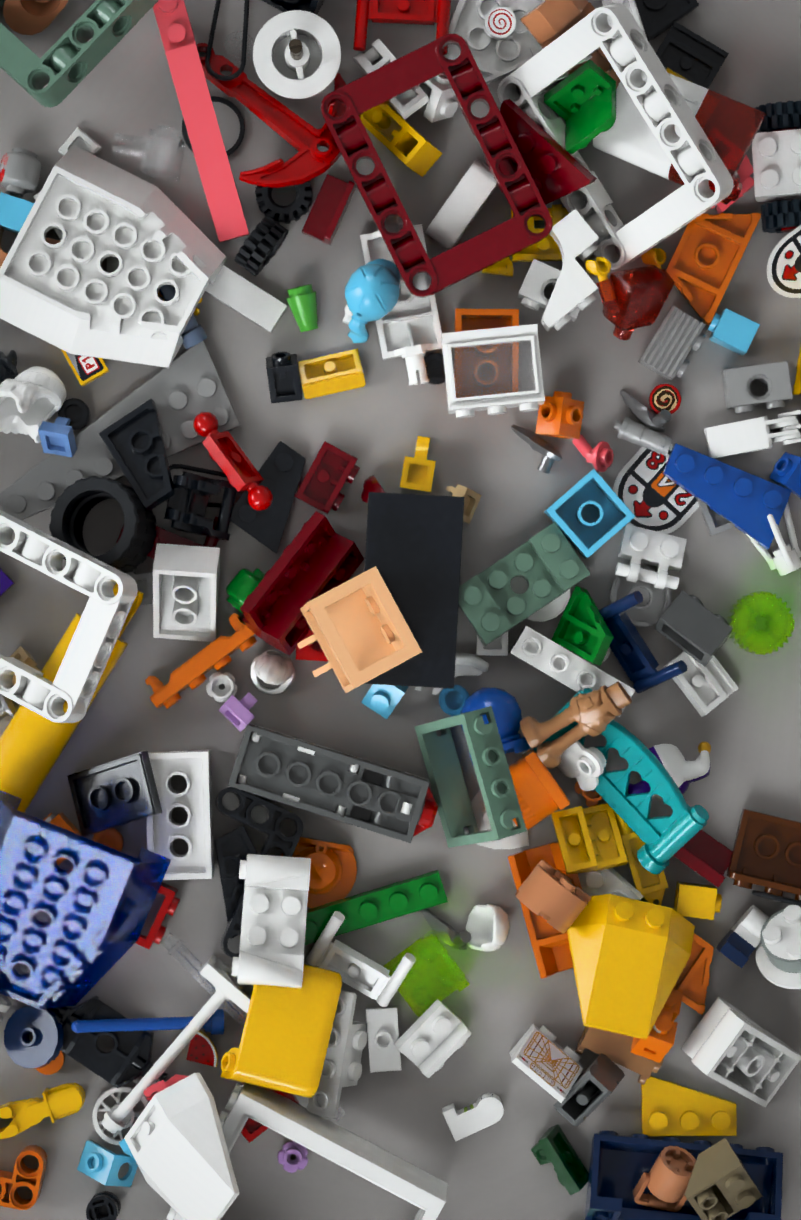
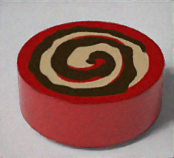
(664, 397)

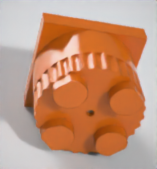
(536, 789)

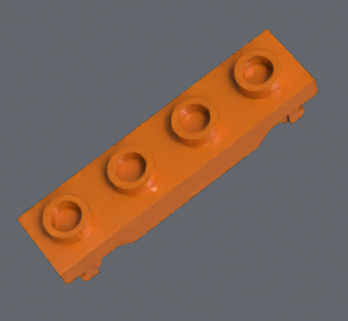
(193, 671)

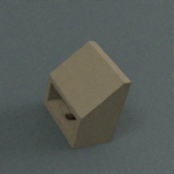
(720, 1183)

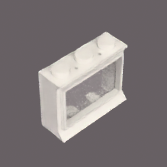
(493, 370)

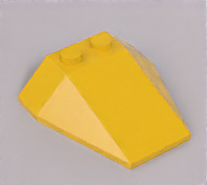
(627, 961)

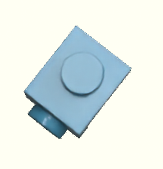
(384, 698)

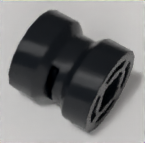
(106, 1203)

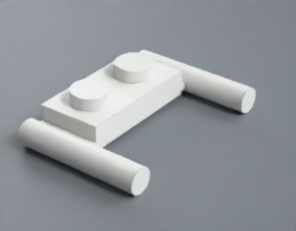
(356, 968)

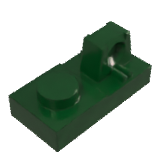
(557, 1149)

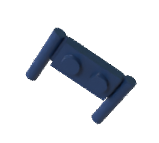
(632, 650)

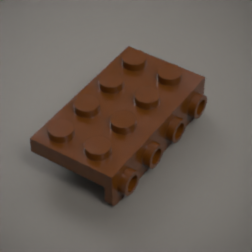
(767, 854)

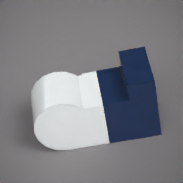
(743, 936)

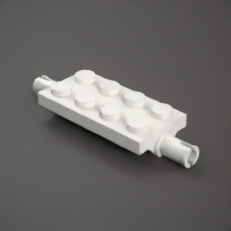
(414, 322)

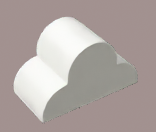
(740, 1053)

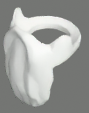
(273, 669)

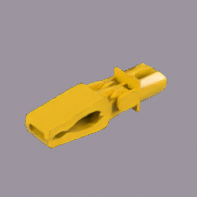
(56, 1103)

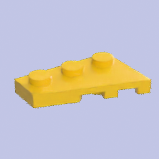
(681, 1111)

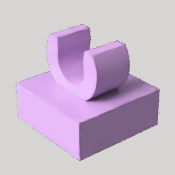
(238, 711)

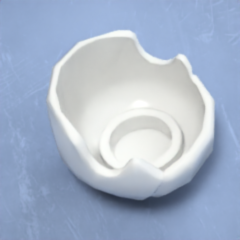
(487, 927)

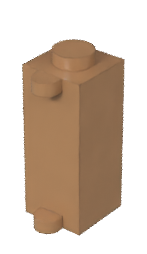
(617, 1049)

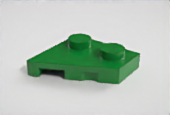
(583, 628)

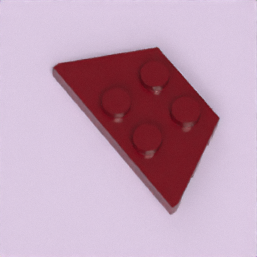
(549, 164)

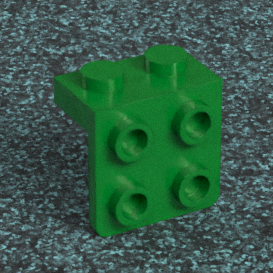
(586, 104)

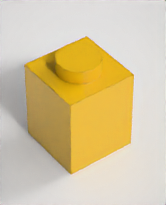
(697, 900)

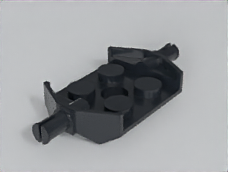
(119, 1066)

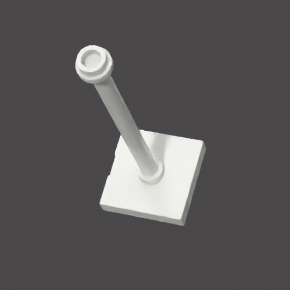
(226, 989)

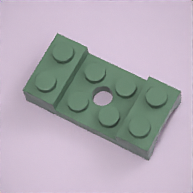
(547, 566)

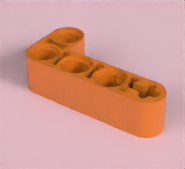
(23, 1177)

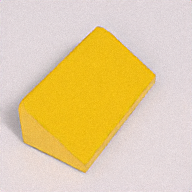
(331, 374)

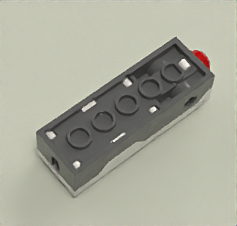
(333, 784)

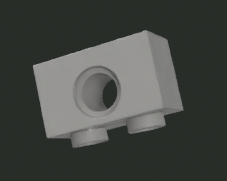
(773, 376)

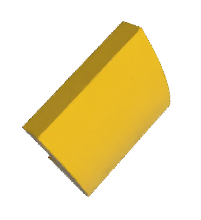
(589, 838)

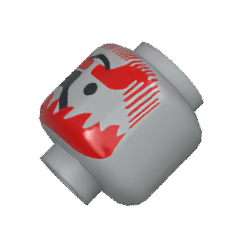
(20, 172)

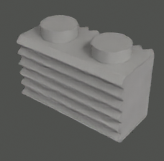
(672, 344)

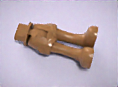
(591, 712)

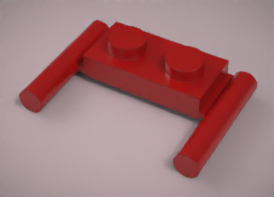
(401, 12)

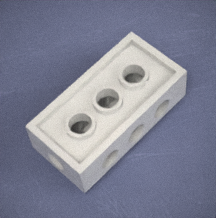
(196, 800)

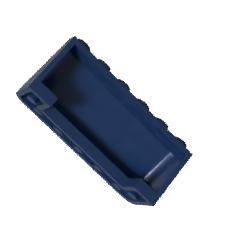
(621, 1161)

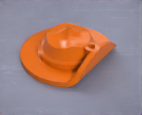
(331, 870)

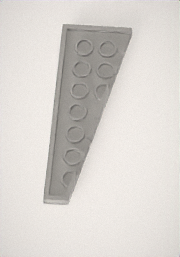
(179, 396)

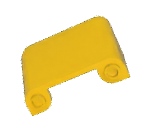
(286, 1034)

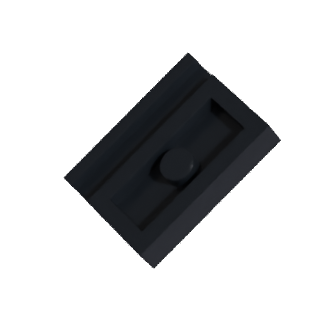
(691, 55)

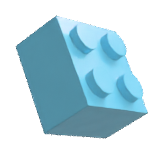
(589, 514)

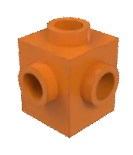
(560, 416)

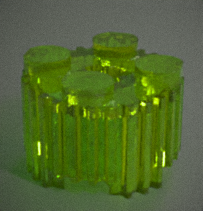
(778, 623)

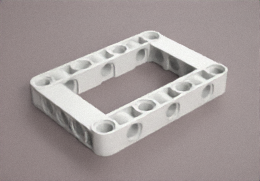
(662, 110)
(94, 634)

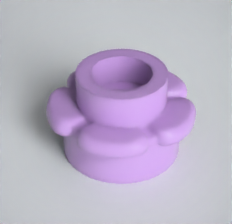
(301, 1157)

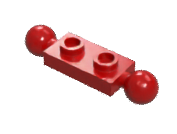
(232, 461)

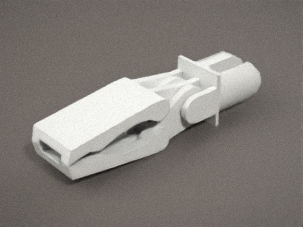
(752, 435)

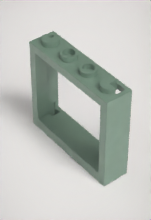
(449, 784)

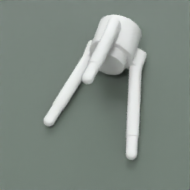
(785, 557)

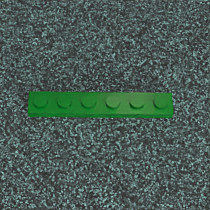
(378, 905)

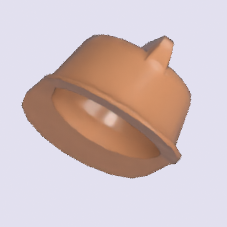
(31, 16)

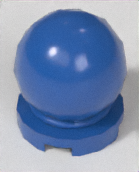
(506, 713)

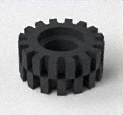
(289, 212)
(261, 245)

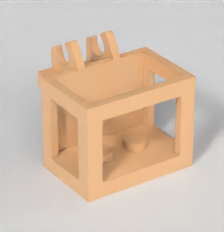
(359, 630)

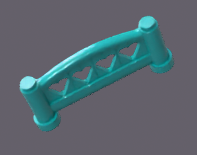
(662, 834)

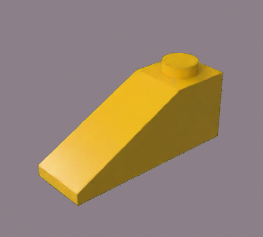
(401, 138)

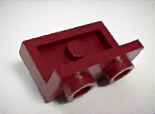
(327, 477)

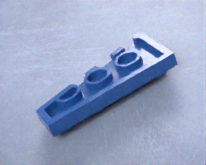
(729, 491)

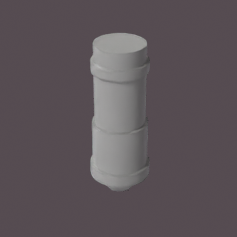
(643, 436)

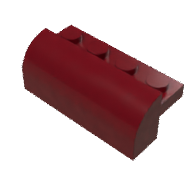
(306, 569)

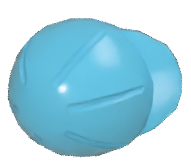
(371, 295)

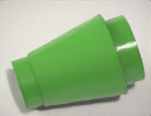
(303, 305)

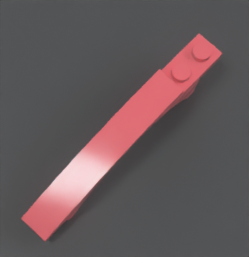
(200, 119)

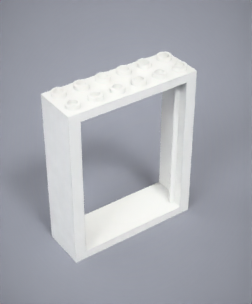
(333, 1144)

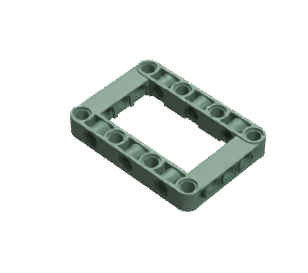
(71, 55)

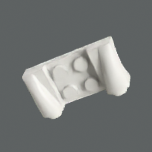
(273, 920)

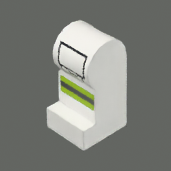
(473, 1117)

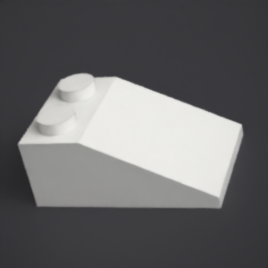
(185, 592)

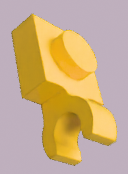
(418, 471)

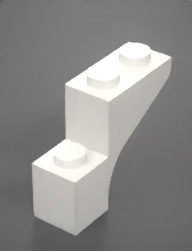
(573, 285)

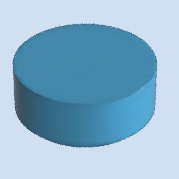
(452, 700)

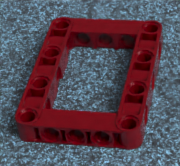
(494, 139)

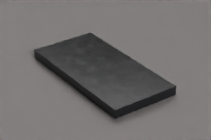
(418, 555)

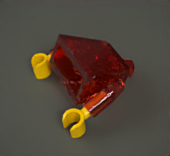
(633, 295)

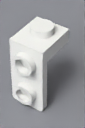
(442, 99)

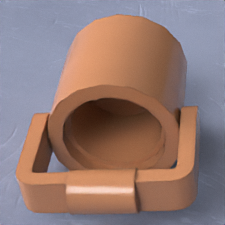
(666, 1180)

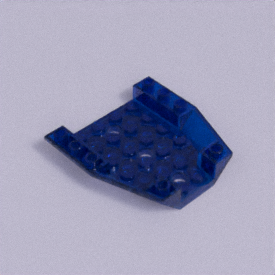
(92, 907)

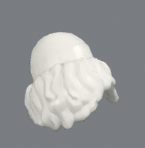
(30, 400)

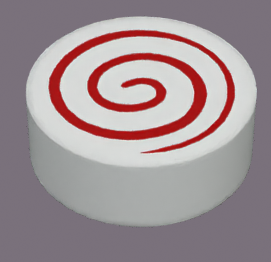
(500, 23)

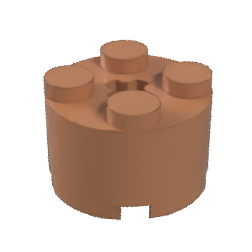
(552, 896)

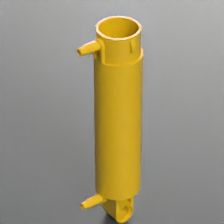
(35, 743)

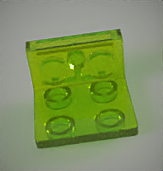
(431, 976)

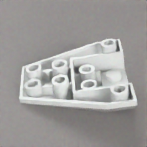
(185, 1150)

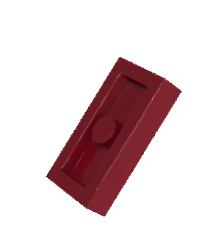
(329, 209)
(706, 857)

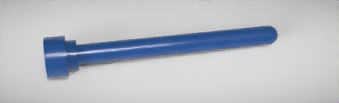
(214, 1025)

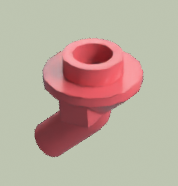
(600, 456)

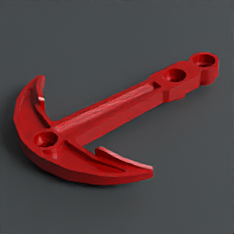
(297, 132)

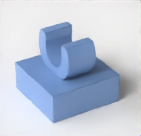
(58, 437)

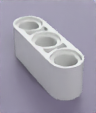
(462, 205)

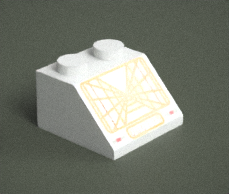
(547, 1061)

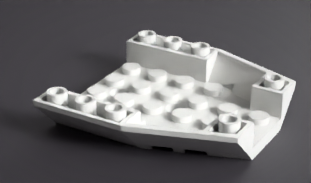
(67, 295)

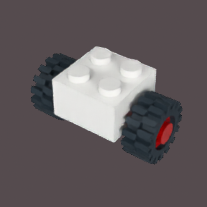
(778, 166)

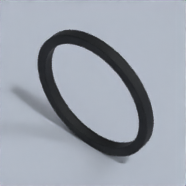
(241, 120)

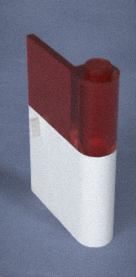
(725, 122)

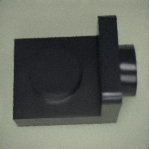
(283, 377)

